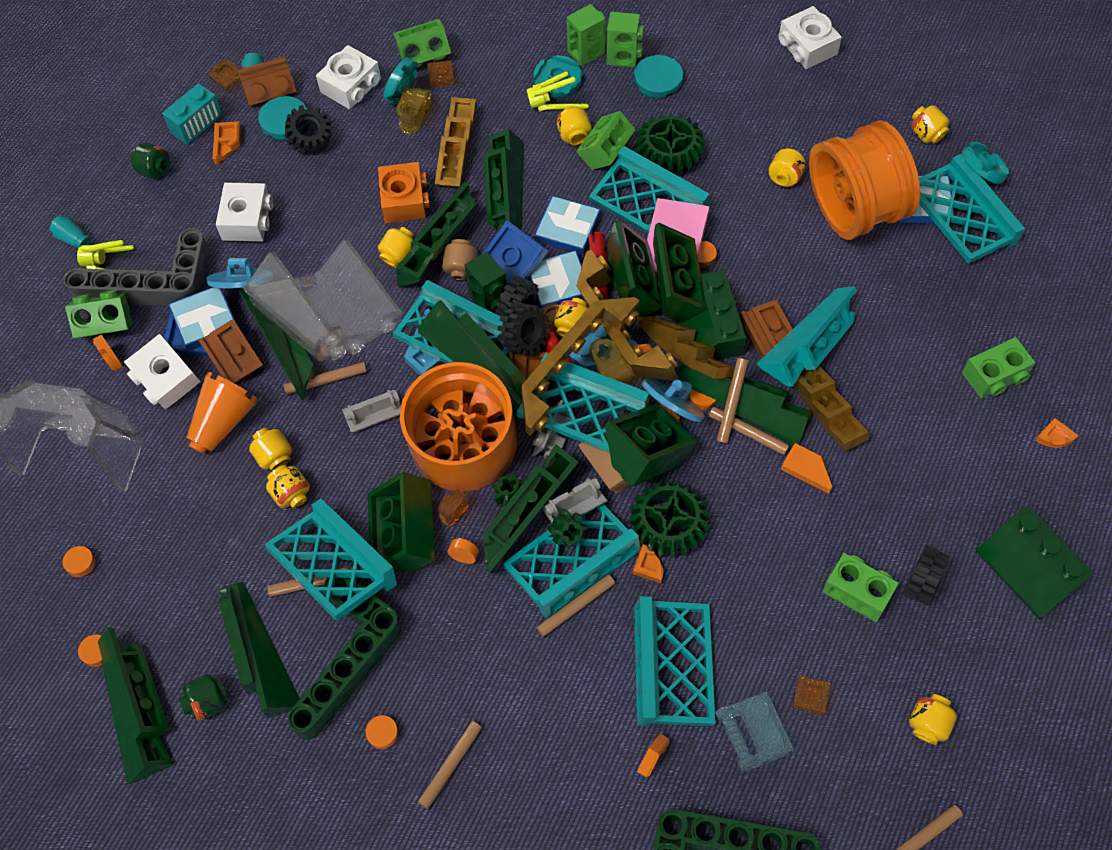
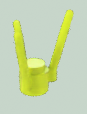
(539, 94)
(94, 255)

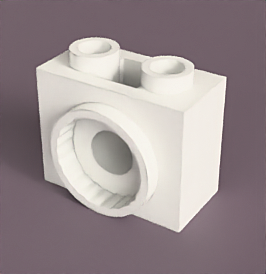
(809, 37)
(348, 76)
(244, 212)
(146, 369)

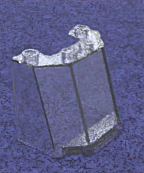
(326, 311)
(85, 417)

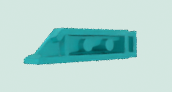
(811, 338)

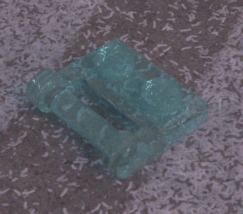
(763, 727)

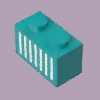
(192, 113)

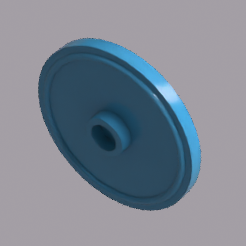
(233, 277)
(674, 400)

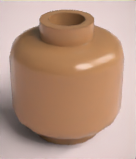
(456, 256)

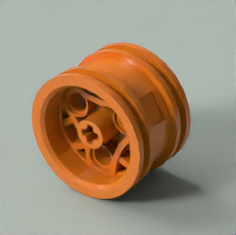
(864, 179)

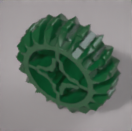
(685, 140)
(658, 515)

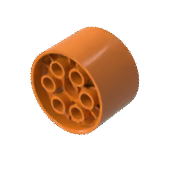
(445, 390)

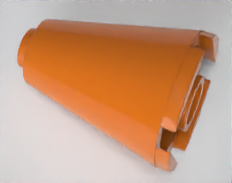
(217, 412)

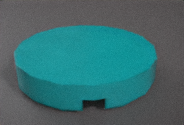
(557, 65)
(402, 76)
(658, 76)
(274, 114)
(986, 165)

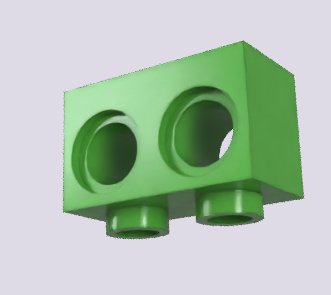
(586, 35)
(421, 36)
(623, 39)
(605, 140)
(100, 320)
(996, 364)
(856, 593)

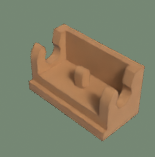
(602, 464)

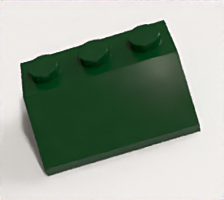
(633, 268)
(678, 274)
(720, 323)
(647, 443)
(402, 522)
(1034, 562)

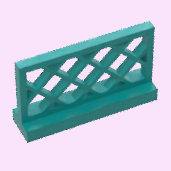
(652, 174)
(981, 200)
(458, 306)
(598, 388)
(352, 548)
(582, 577)
(647, 663)

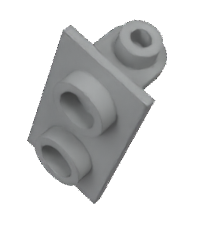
(372, 411)
(547, 438)
(580, 500)

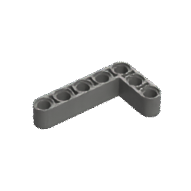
(145, 286)

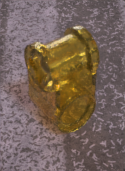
(413, 108)
(614, 364)

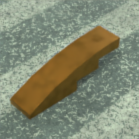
(455, 142)
(681, 345)
(830, 408)

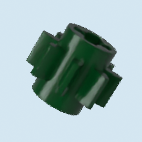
(506, 488)
(561, 523)

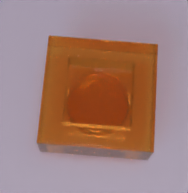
(225, 74)
(440, 74)
(453, 507)
(811, 695)

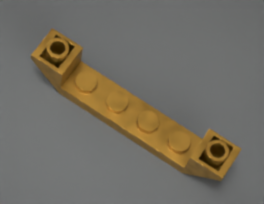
(614, 311)
(652, 363)

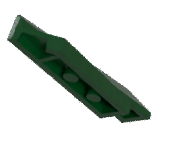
(504, 179)
(436, 236)
(466, 342)
(288, 352)
(757, 403)
(526, 505)
(254, 653)
(134, 708)

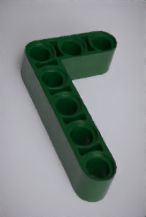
(348, 657)
(721, 829)

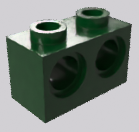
(485, 281)

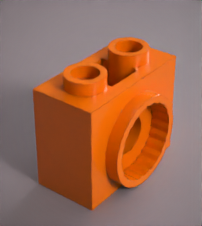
(403, 192)

